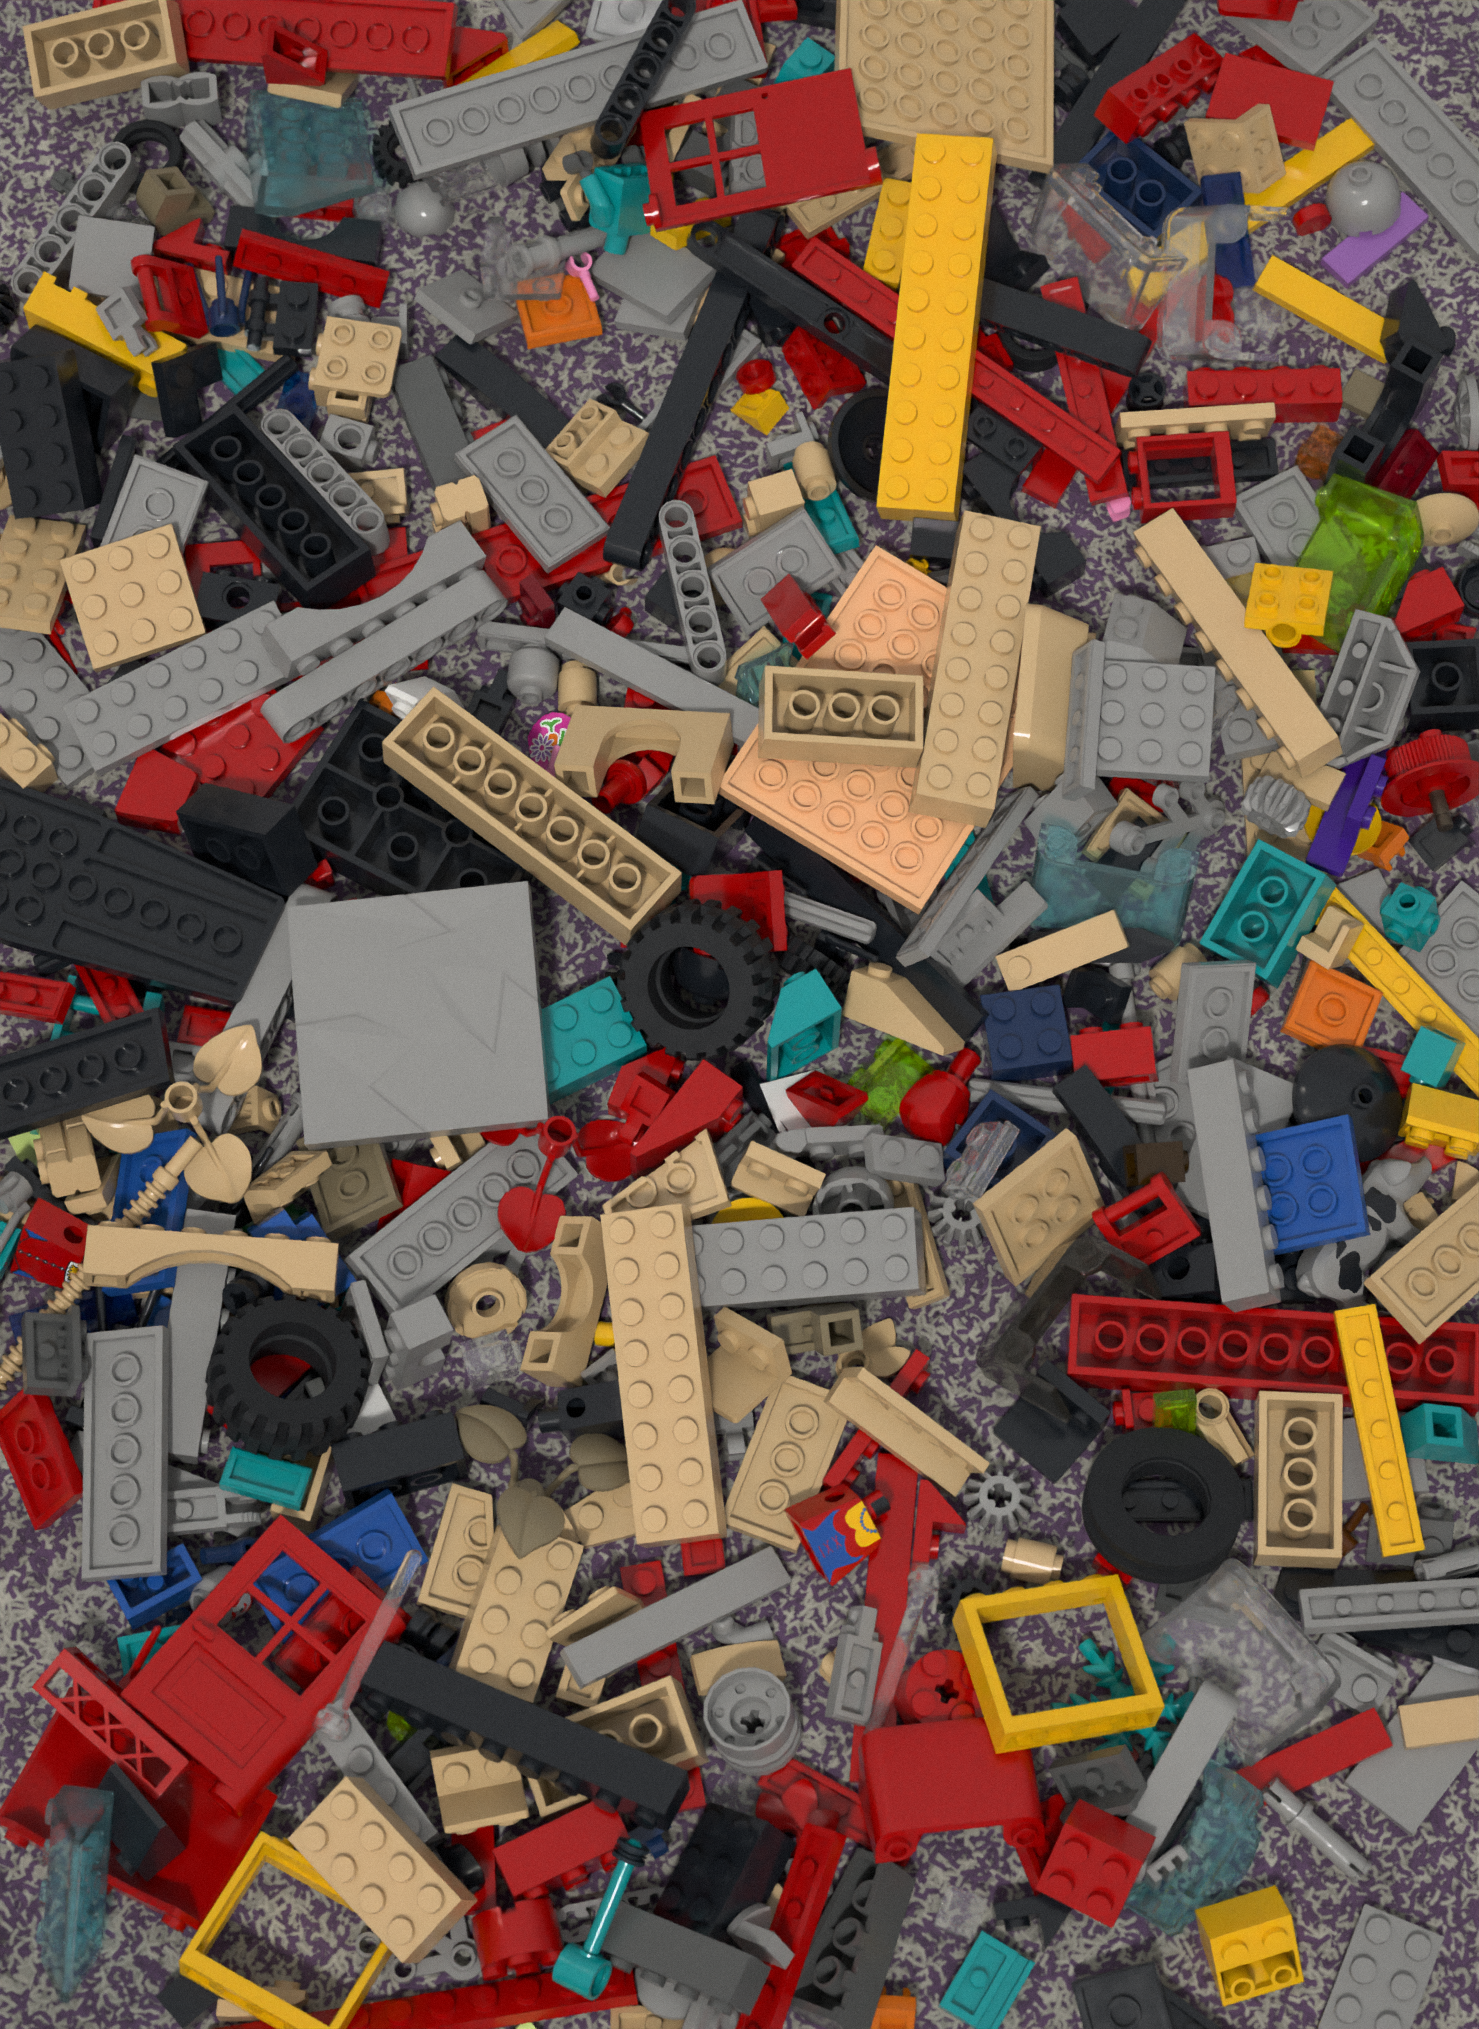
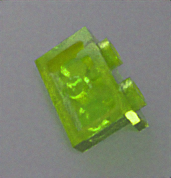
(889, 1080)

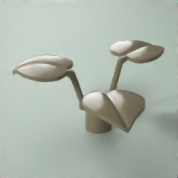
(525, 1509)

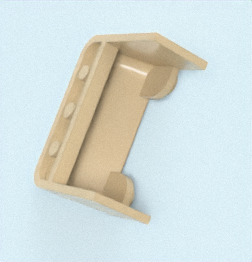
(1044, 695)

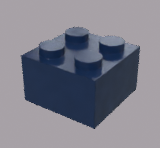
(1026, 1034)
(996, 1108)

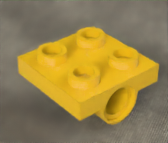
(1288, 602)

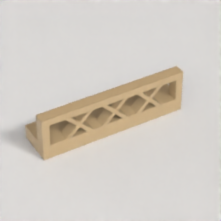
(904, 1430)

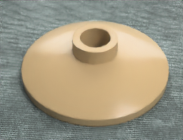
(1447, 518)

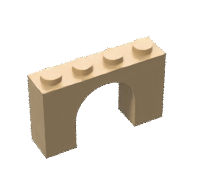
(604, 734)

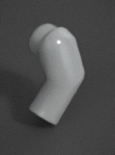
(730, 1632)

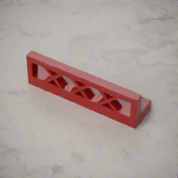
(107, 1693)

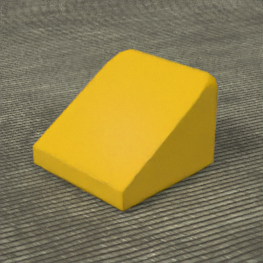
(761, 409)

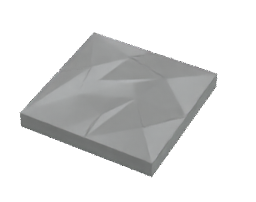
(418, 1015)

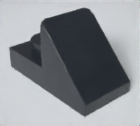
(1017, 1915)

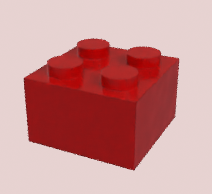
(1095, 1863)

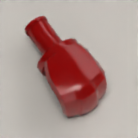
(632, 778)
(939, 1100)

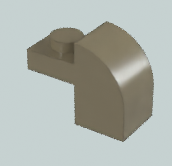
(171, 200)
(818, 1327)

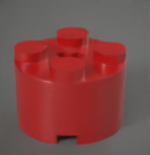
(941, 1670)
(517, 1939)

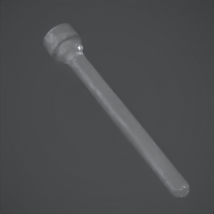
(923, 1583)
(334, 1717)

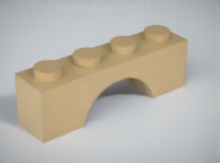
(563, 1347)

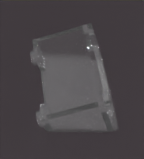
(1087, 238)
(1251, 1648)

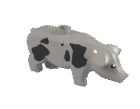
(1340, 1267)

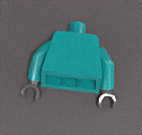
(614, 195)

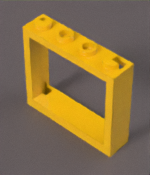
(1067, 1723)
(244, 1993)

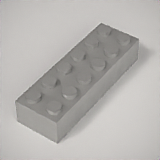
(810, 1259)

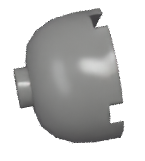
(1363, 198)
(852, 1191)

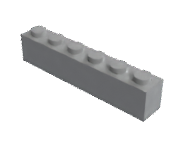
(1235, 1185)
(193, 1329)

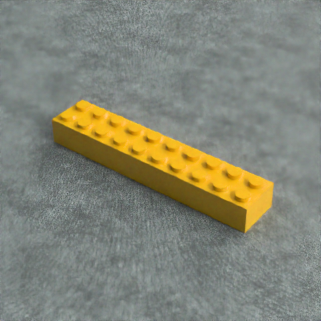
(936, 328)

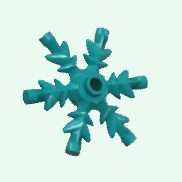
(1104, 1669)

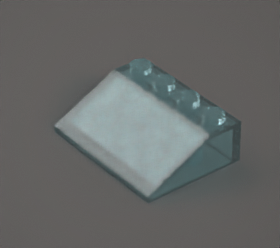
(305, 154)
(74, 1885)

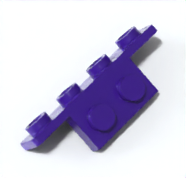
(1348, 814)

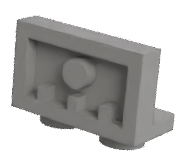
(1363, 1675)

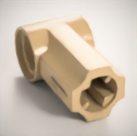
(1222, 1430)

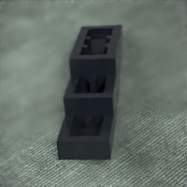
(501, 388)
(1102, 1128)

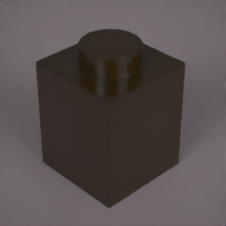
(1148, 1159)

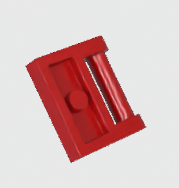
(178, 293)
(1154, 1233)

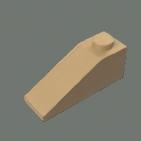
(1062, 951)
(897, 1008)

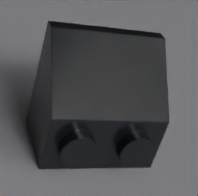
(137, 1829)

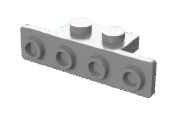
(985, 931)

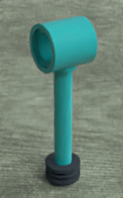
(583, 1967)

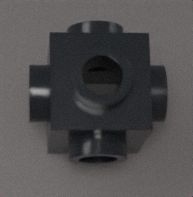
(586, 597)

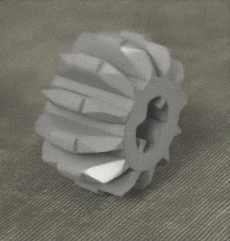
(1275, 806)
(946, 1223)
(986, 1507)

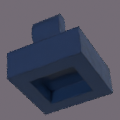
(650, 1838)

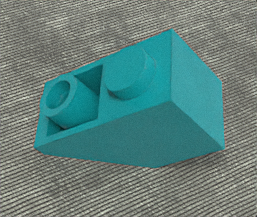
(1440, 1434)

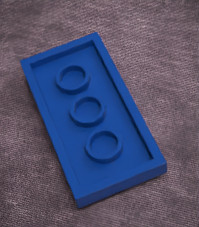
(170, 1214)
(368, 1536)

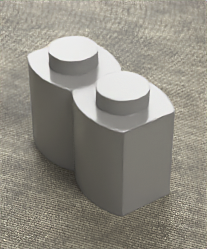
(182, 99)

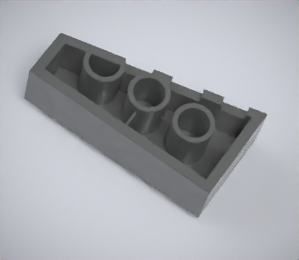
(854, 1945)

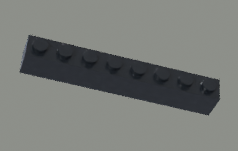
(525, 1736)

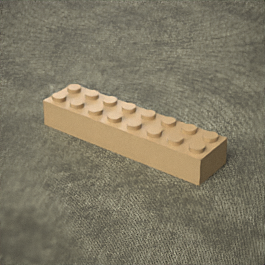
(975, 669)
(531, 816)
(663, 1376)

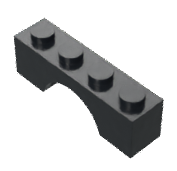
(351, 239)
(991, 488)

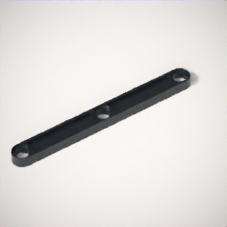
(796, 300)

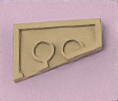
(685, 1178)
(603, 1517)
(458, 1551)

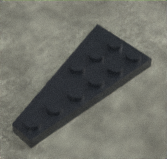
(1443, 1645)

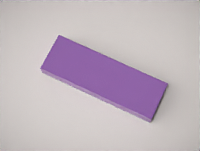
(1360, 254)

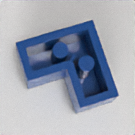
(152, 1596)

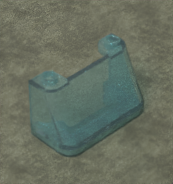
(1087, 889)

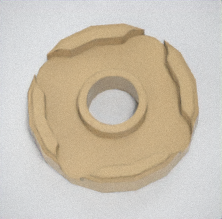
(480, 1281)

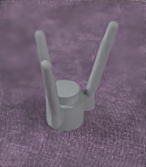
(13, 1196)

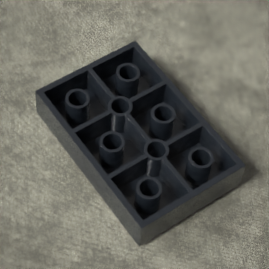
(384, 827)

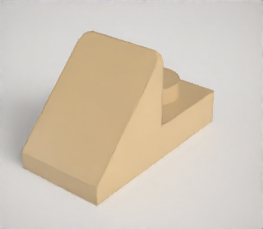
(98, 1202)

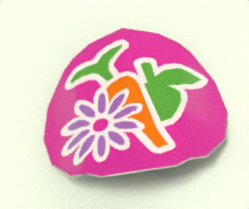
(544, 735)

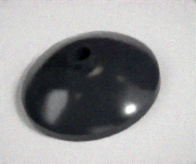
(854, 426)
(1330, 1086)

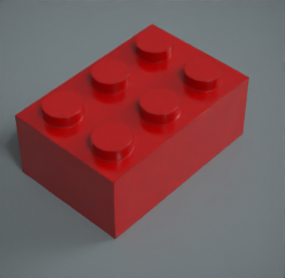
(560, 1853)

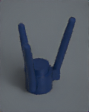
(223, 316)

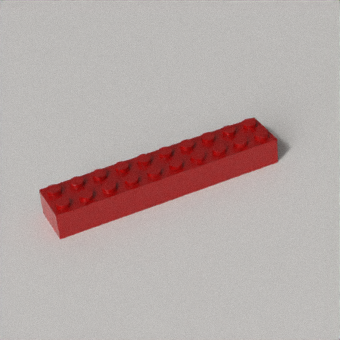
(1205, 1346)

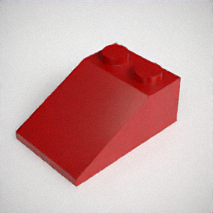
(703, 1102)

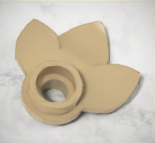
(879, 1351)

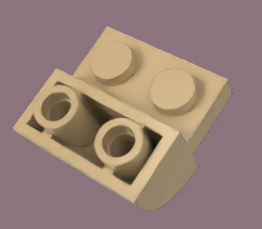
(597, 448)

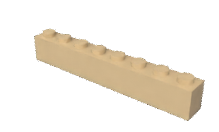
(1241, 652)

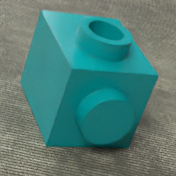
(1432, 1057)

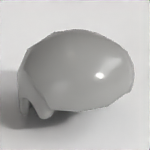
(420, 211)

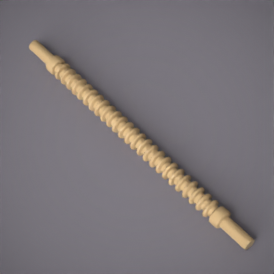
(164, 1179)

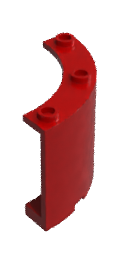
(212, 1837)

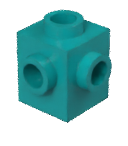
(1410, 916)

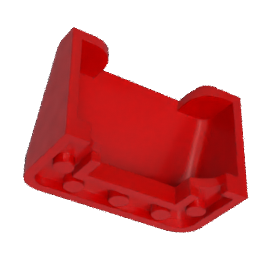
(942, 1781)

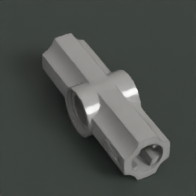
(218, 162)

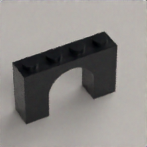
(1402, 399)

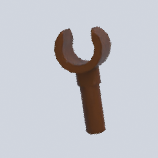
(1348, 1540)

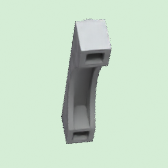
(309, 636)

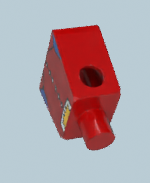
(50, 1245)

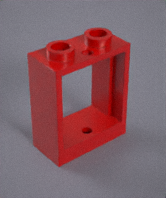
(1184, 446)

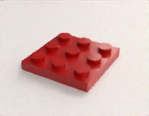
(240, 750)

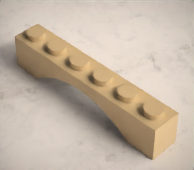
(125, 1255)

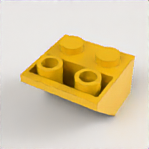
(1440, 1120)
(1250, 1945)

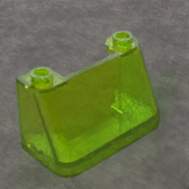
(1368, 544)

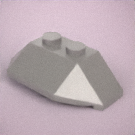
(1142, 632)
(1369, 688)

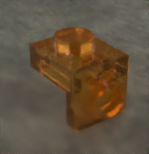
(1316, 454)

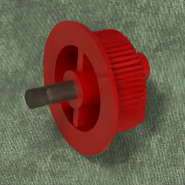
(1430, 777)

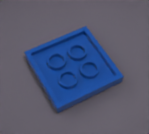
(1314, 1184)

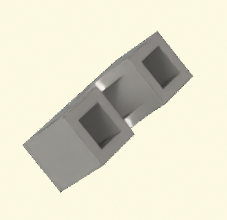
(415, 1342)

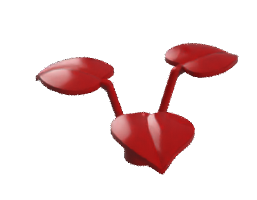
(533, 1217)

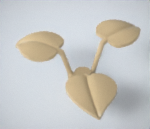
(220, 1168)

